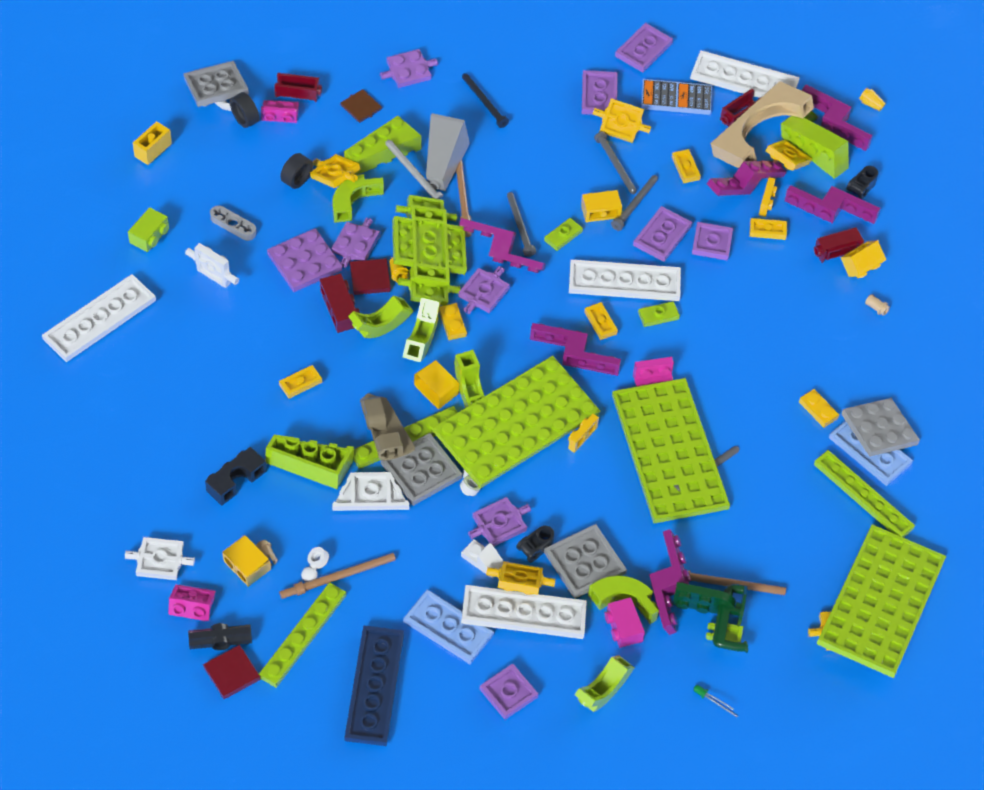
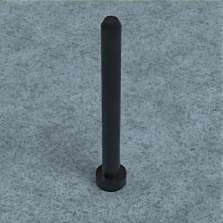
(502, 121)

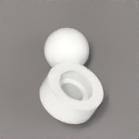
(468, 486)
(317, 559)

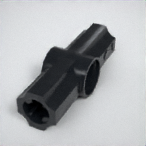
(219, 636)

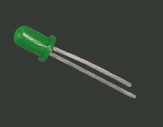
(702, 692)

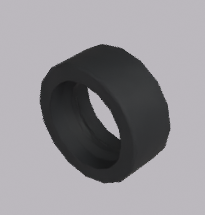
(244, 109)
(296, 170)

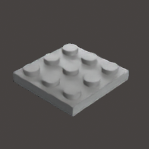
(215, 83)
(880, 427)
(423, 470)
(584, 560)

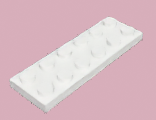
(737, 75)
(624, 280)
(98, 318)
(524, 612)

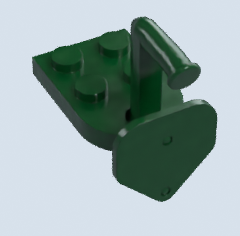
(717, 602)

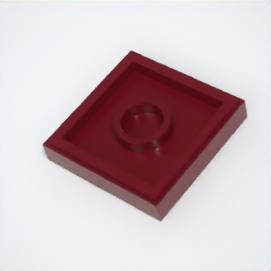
(370, 276)
(231, 672)

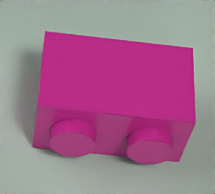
(624, 622)

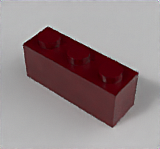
(338, 301)

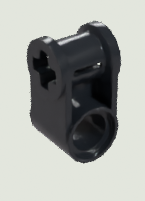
(863, 181)
(534, 545)

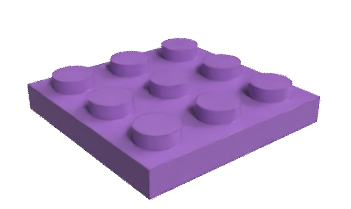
(304, 260)

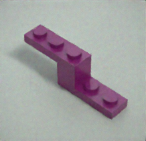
(835, 118)
(746, 178)
(832, 204)
(502, 245)
(575, 347)
(665, 581)

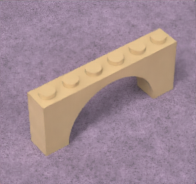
(778, 101)

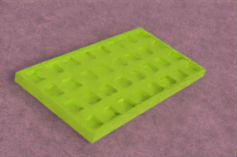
(515, 421)
(670, 450)
(881, 601)

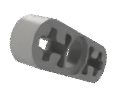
(229, 216)

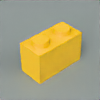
(152, 143)
(601, 206)
(863, 258)

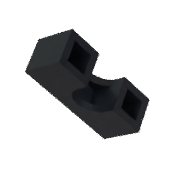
(246, 464)

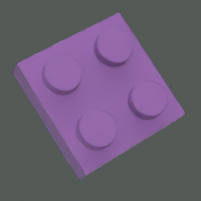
(712, 241)
(508, 691)

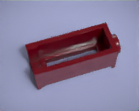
(297, 86)
(728, 112)
(837, 244)

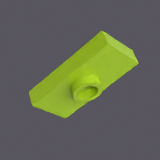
(563, 234)
(658, 314)

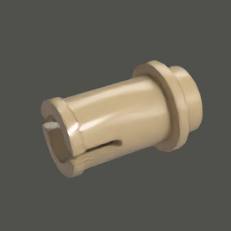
(881, 307)
(265, 547)

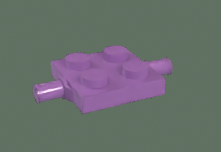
(408, 68)
(355, 242)
(484, 290)
(499, 521)

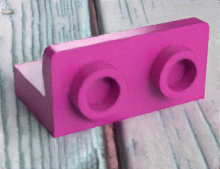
(279, 111)
(653, 371)
(191, 602)

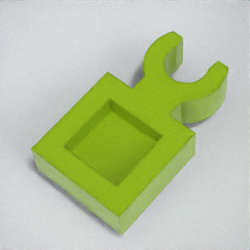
(733, 632)

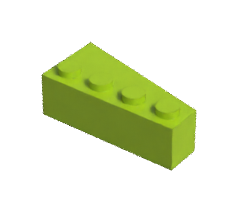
(823, 146)
(373, 148)
(310, 460)

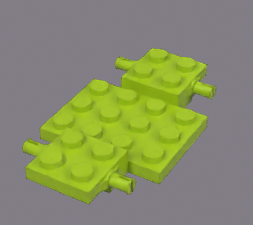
(428, 247)

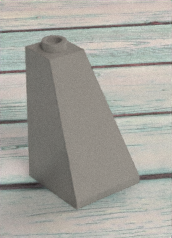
(445, 149)

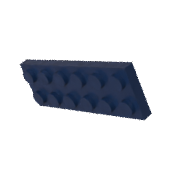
(374, 686)

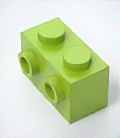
(148, 229)

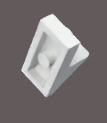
(482, 556)

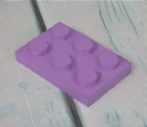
(644, 47)
(598, 90)
(662, 233)

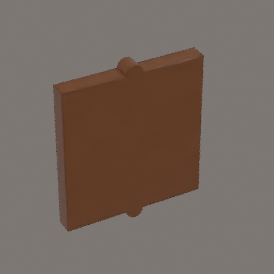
(361, 106)

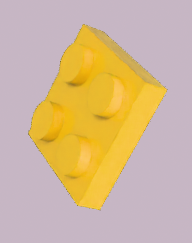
(788, 155)

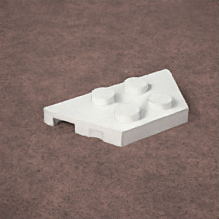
(370, 492)

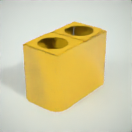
(436, 384)
(246, 560)

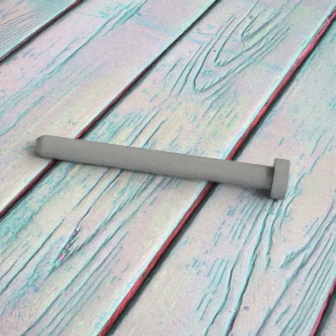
(410, 167)

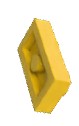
(686, 166)
(767, 202)
(768, 229)
(452, 321)
(600, 321)
(300, 381)
(819, 408)
(586, 429)

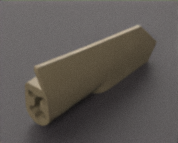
(387, 431)

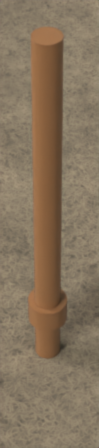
(462, 195)
(726, 582)
(301, 588)

